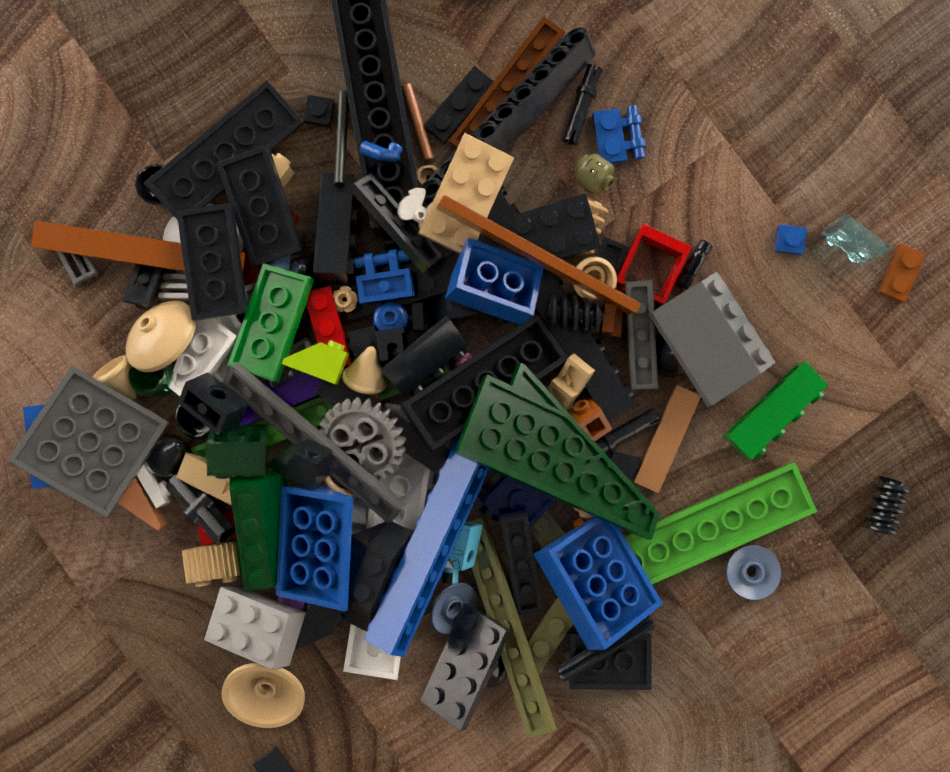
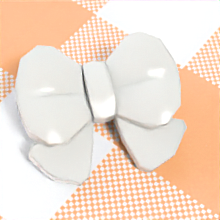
(412, 207)

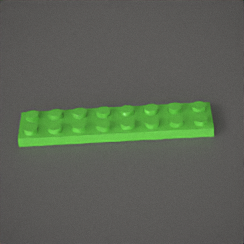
(723, 522)

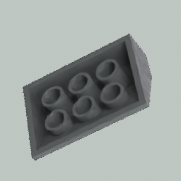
(712, 339)

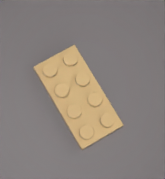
(472, 181)

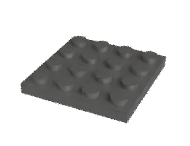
(89, 441)

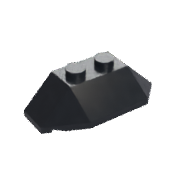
(372, 561)

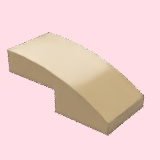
(570, 381)

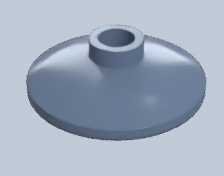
(766, 574)
(449, 604)

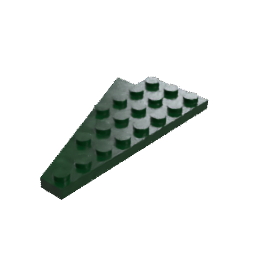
(539, 444)

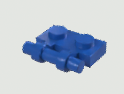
(610, 137)
(384, 285)

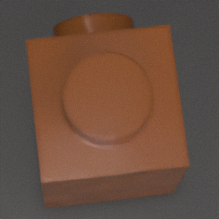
(590, 418)

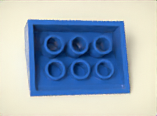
(314, 545)
(598, 582)

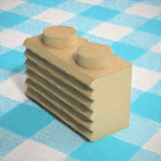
(212, 562)

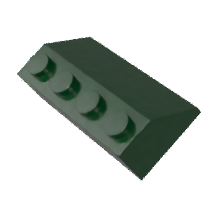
(257, 526)

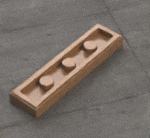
(667, 438)

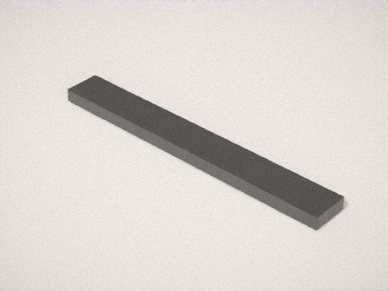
(298, 429)

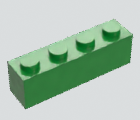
(775, 410)

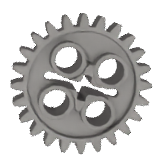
(352, 419)

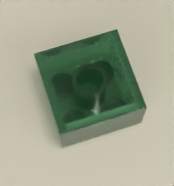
(238, 452)

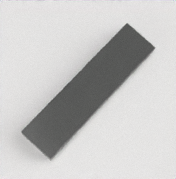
(642, 337)

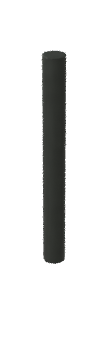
(341, 139)

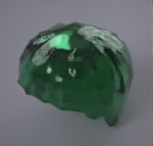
(152, 383)

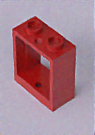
(663, 243)

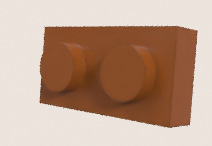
(901, 273)

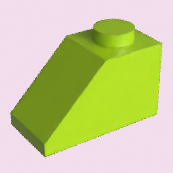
(320, 361)

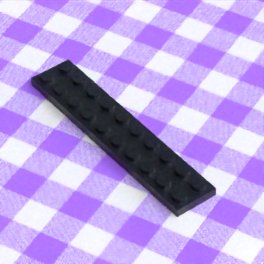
(558, 228)

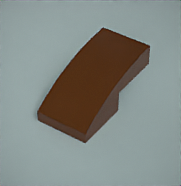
(612, 322)

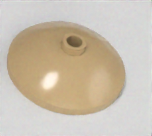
(160, 336)
(263, 695)

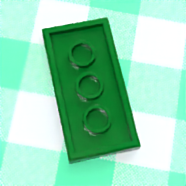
(271, 321)

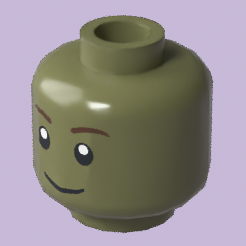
(595, 173)

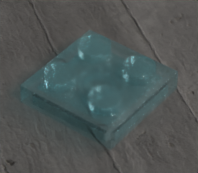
(855, 240)

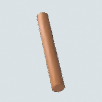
(417, 122)

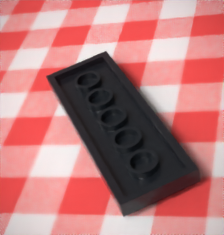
(193, 177)

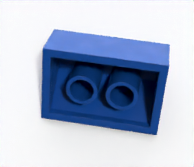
(495, 282)

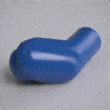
(379, 153)

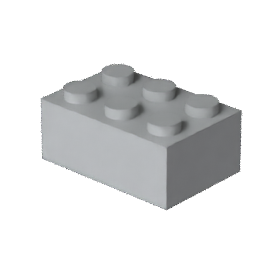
(255, 626)

